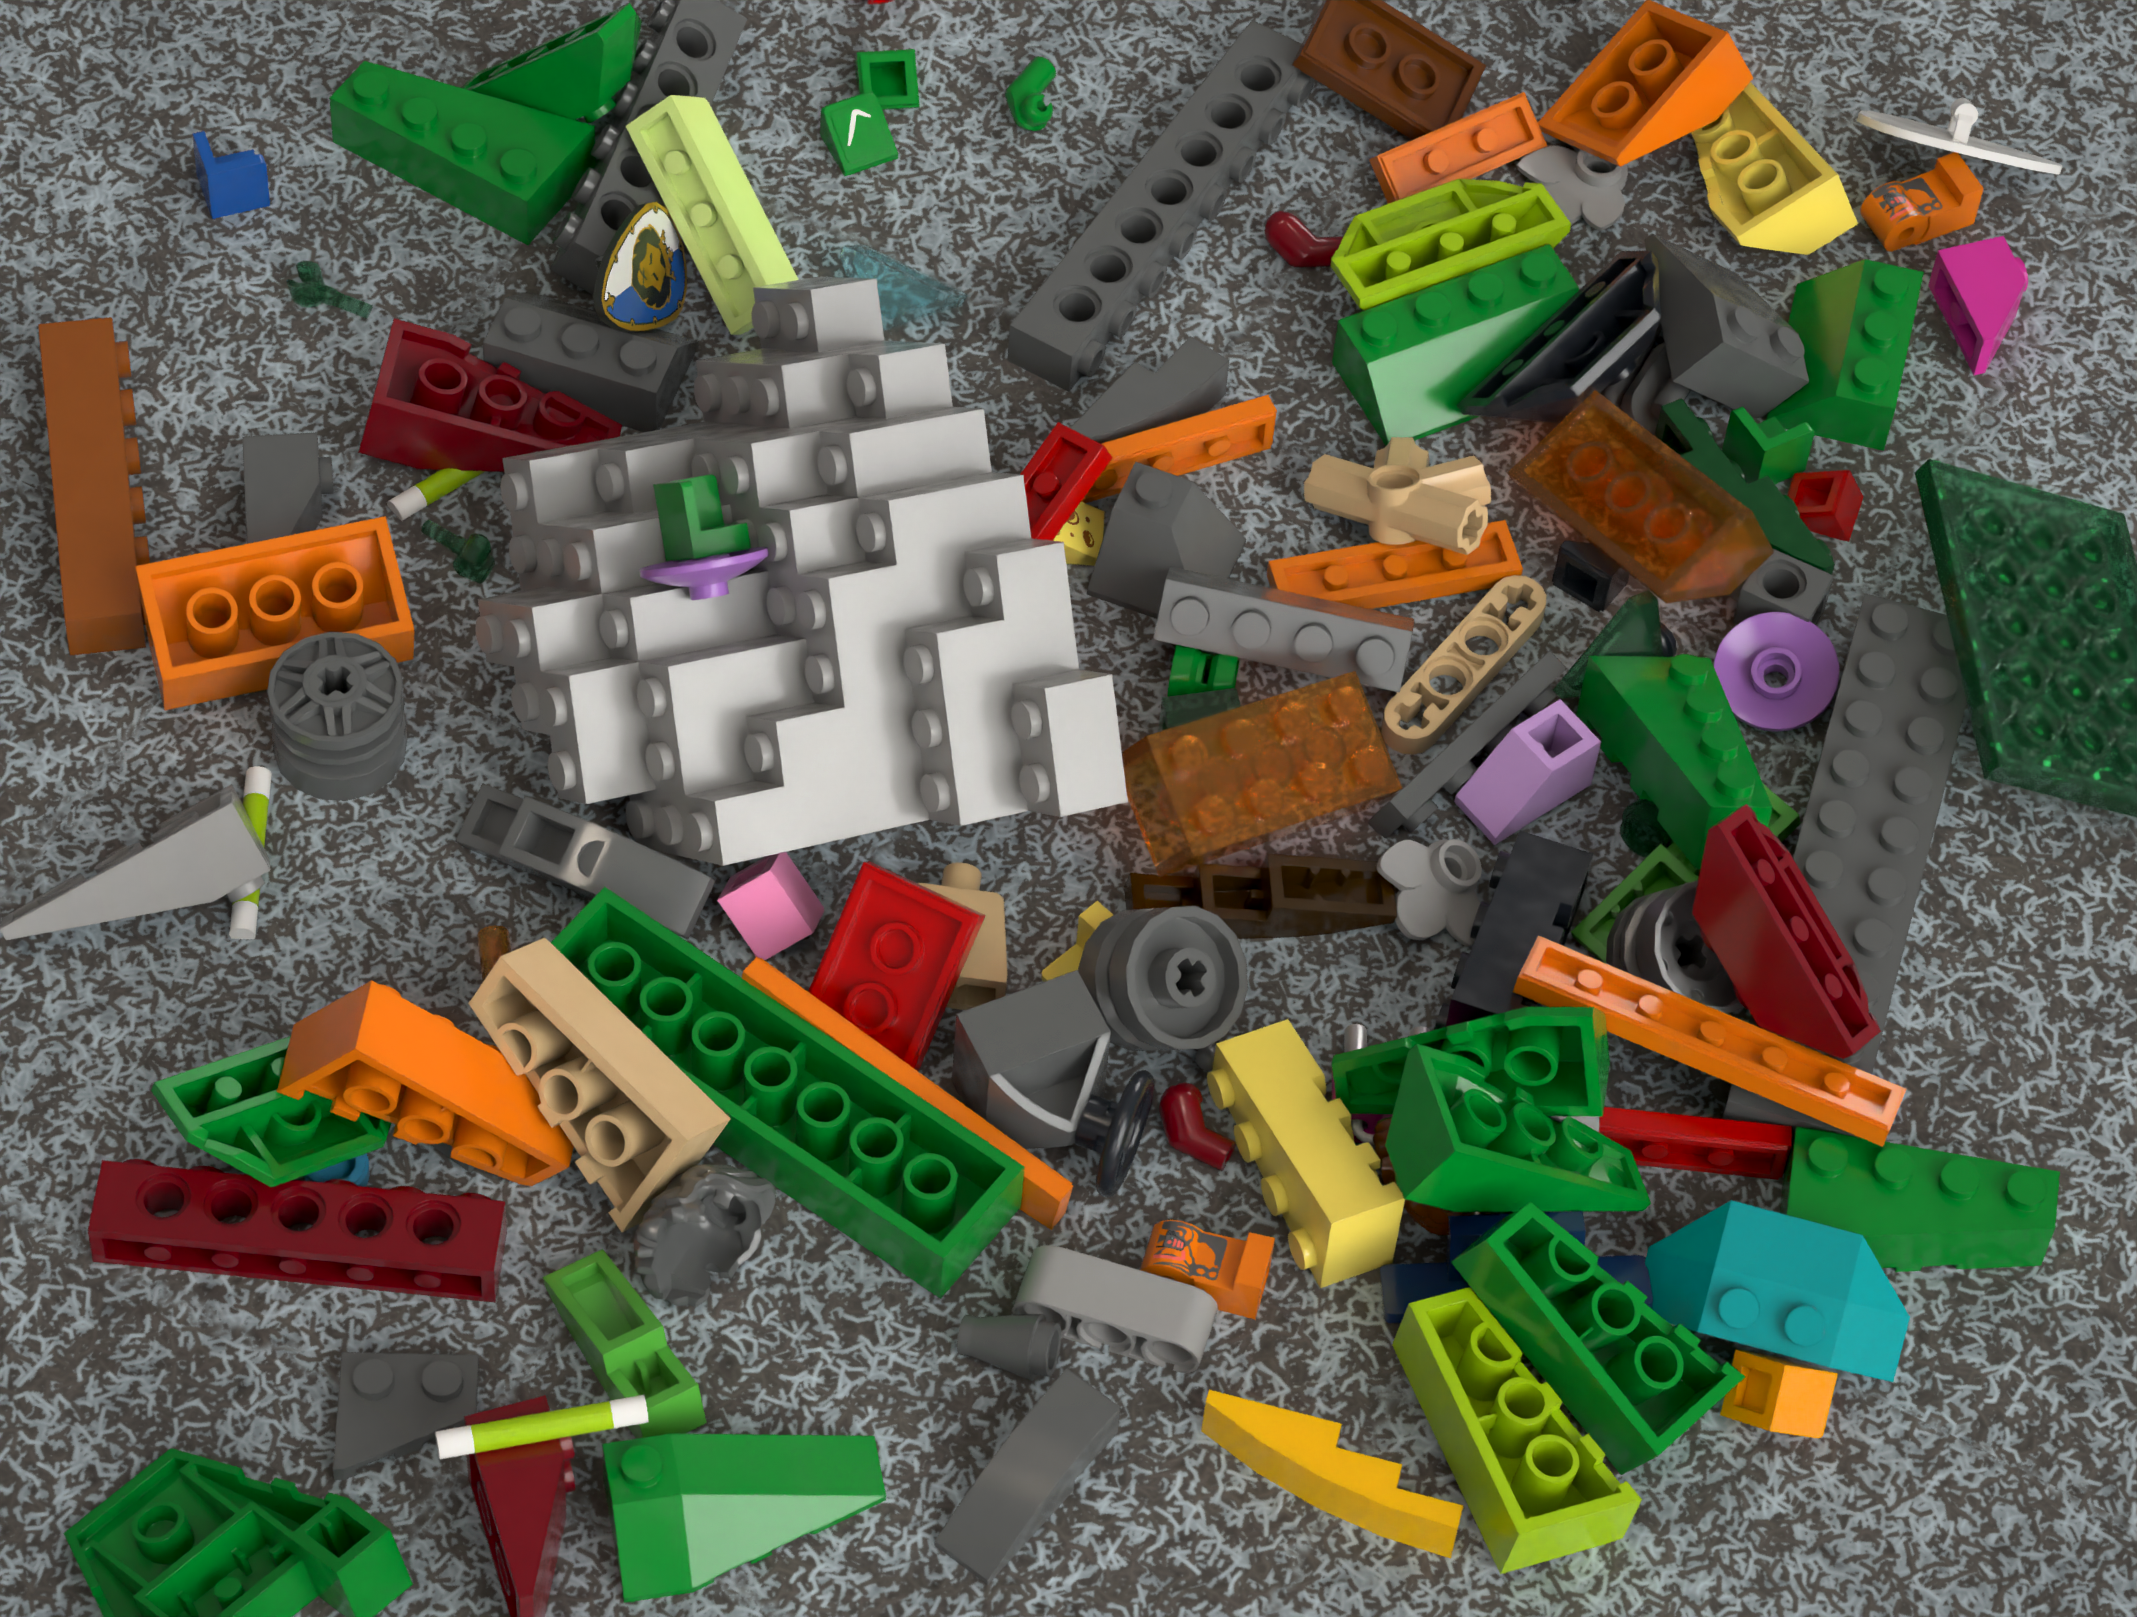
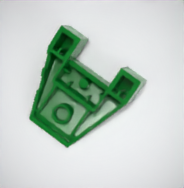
(218, 1544)

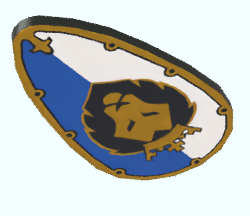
(642, 272)

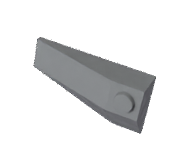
(192, 862)

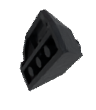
(1578, 348)

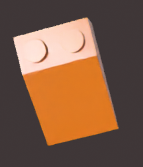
(1649, 86)

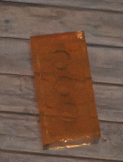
(1257, 773)

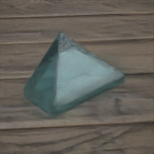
(902, 290)

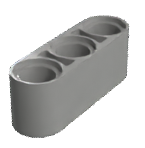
(1118, 1306)

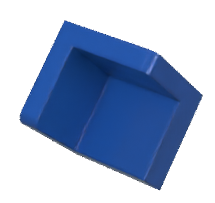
(231, 181)

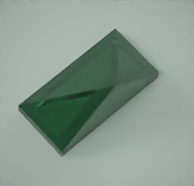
(1630, 632)

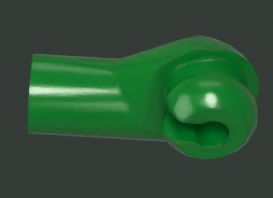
(1025, 95)

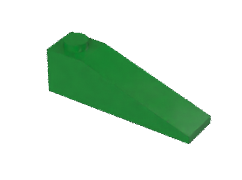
(1544, 1050)

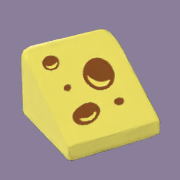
(1082, 535)

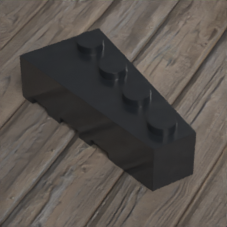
(1533, 897)

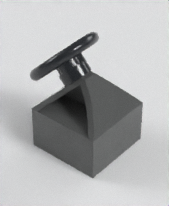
(1040, 1075)

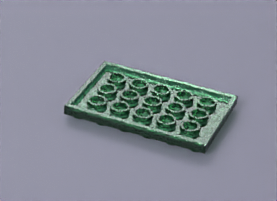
(2040, 632)

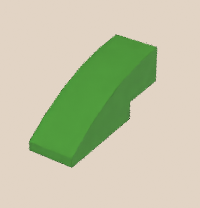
(625, 1344)

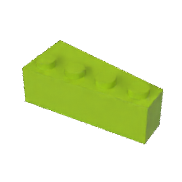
(1511, 1448)

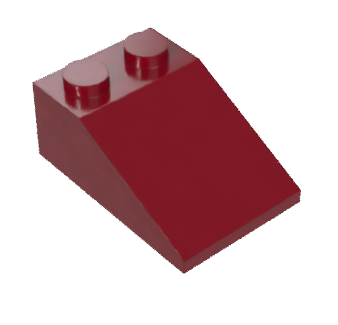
(522, 1508)

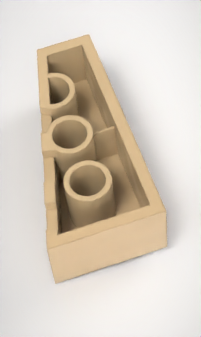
(597, 1078)

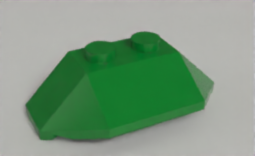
(571, 72)
(243, 1120)

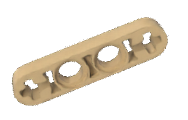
(1458, 661)

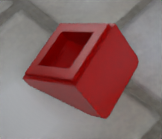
(1827, 501)

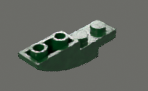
(1774, 512)

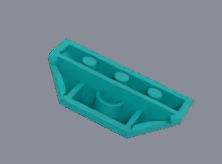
(1780, 1289)

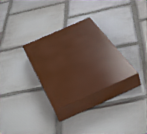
(1389, 65)

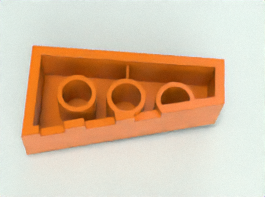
(426, 1078)

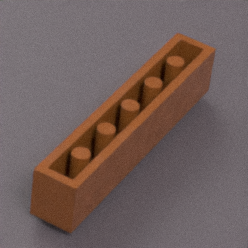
(93, 484)

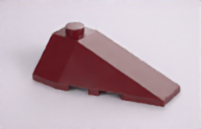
(458, 412)

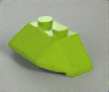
(1443, 236)

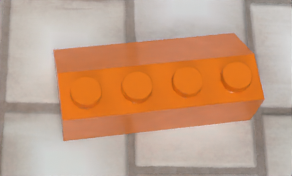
(232, 611)

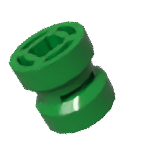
(1190, 669)

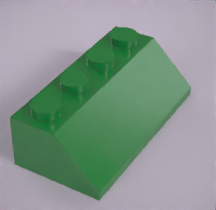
(1433, 347)

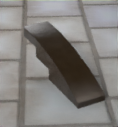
(1279, 899)

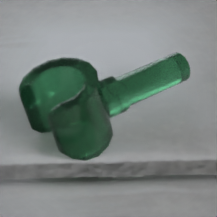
(315, 292)
(472, 553)

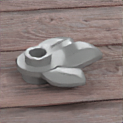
(1576, 187)
(1433, 887)

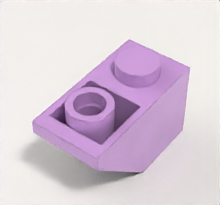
(1530, 772)

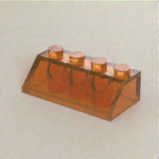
(1643, 504)

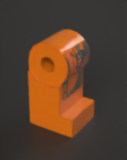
(1924, 204)
(1220, 1265)

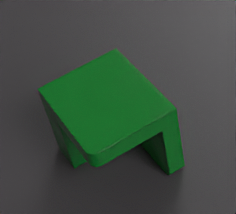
(1766, 447)
(694, 520)

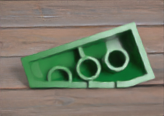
(1493, 1151)
(715, 1501)

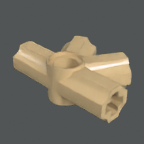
(1405, 496)

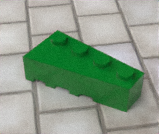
(463, 146)
(1675, 739)
(1922, 1202)

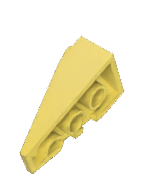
(1769, 180)

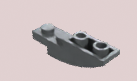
(584, 857)

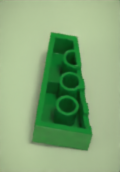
(1593, 1339)

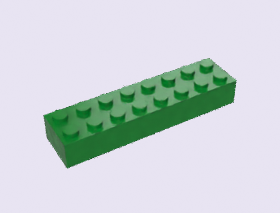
(803, 1103)

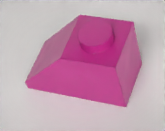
(1979, 295)

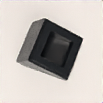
(1588, 574)

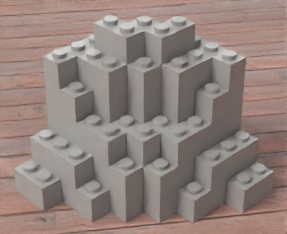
(857, 680)

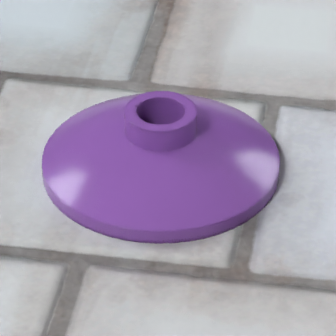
(706, 575)
(1781, 645)

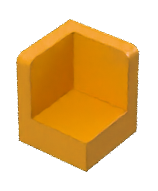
(1780, 1394)

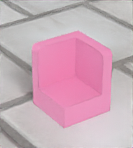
(771, 905)

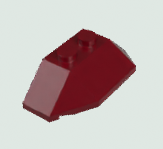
(1778, 940)

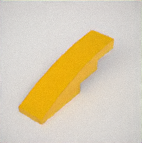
(1304, 1459)

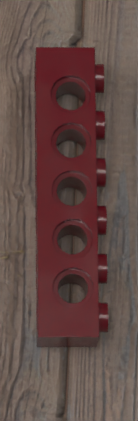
(327, 1253)

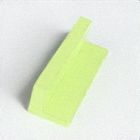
(711, 204)

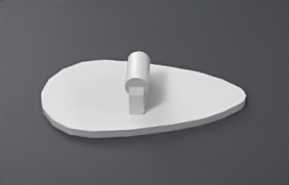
(1956, 137)

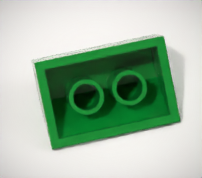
(1855, 350)

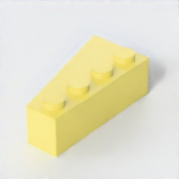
(1307, 1154)

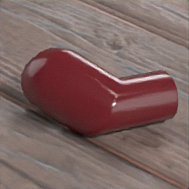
(1297, 243)
(1186, 1127)

